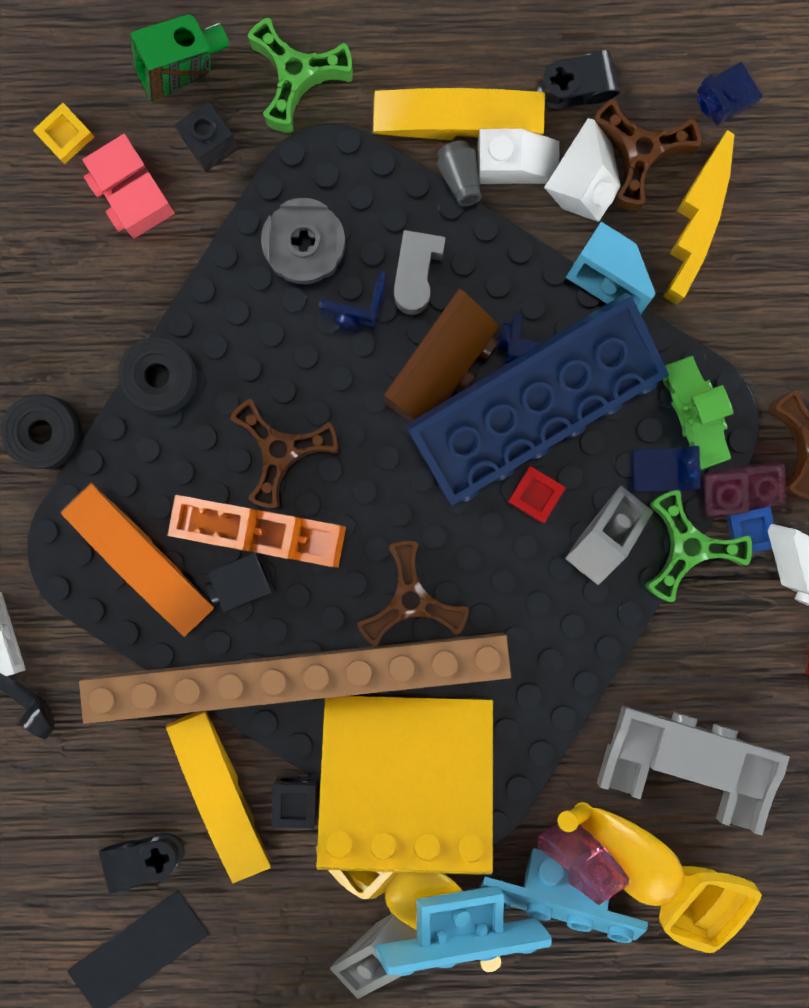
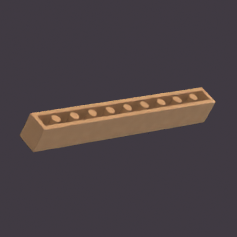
(294, 677)

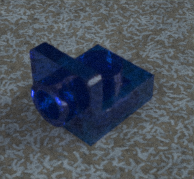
(727, 94)

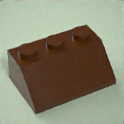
(444, 358)

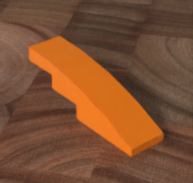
(256, 531)
(137, 559)

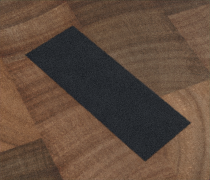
(138, 952)

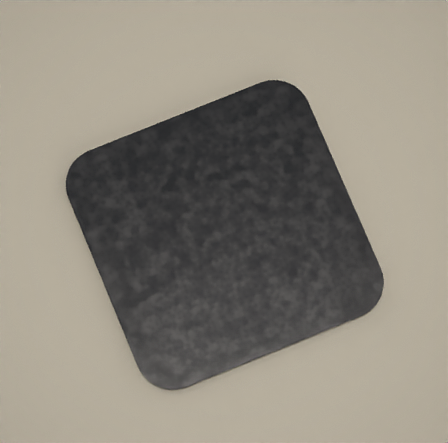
(272, 345)

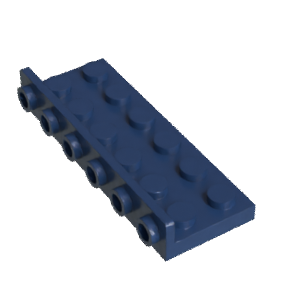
(538, 400)

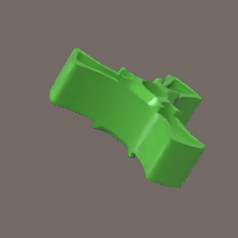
(296, 72)
(699, 410)
(689, 547)

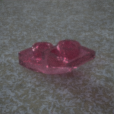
(743, 488)
(588, 863)

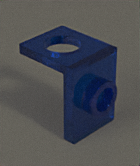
(351, 316)
(666, 469)

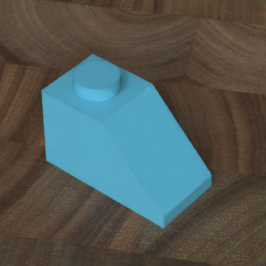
(611, 268)

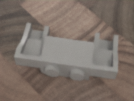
(704, 756)

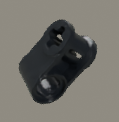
(585, 79)
(135, 862)

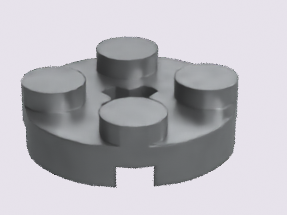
(319, 259)

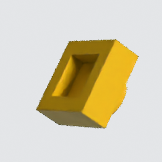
(63, 133)

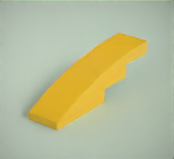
(455, 112)
(703, 208)
(218, 795)

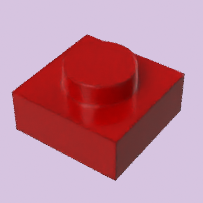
(536, 494)

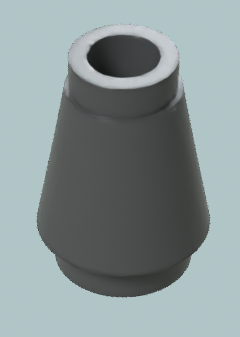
(460, 170)

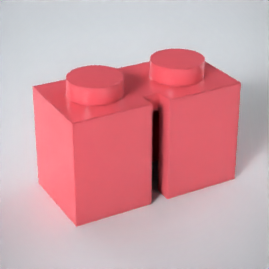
(128, 187)

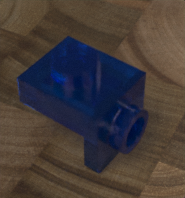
(510, 339)

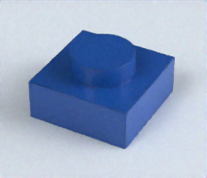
(754, 525)

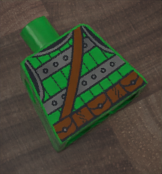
(174, 54)

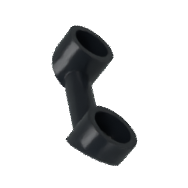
(38, 716)

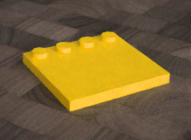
(406, 785)

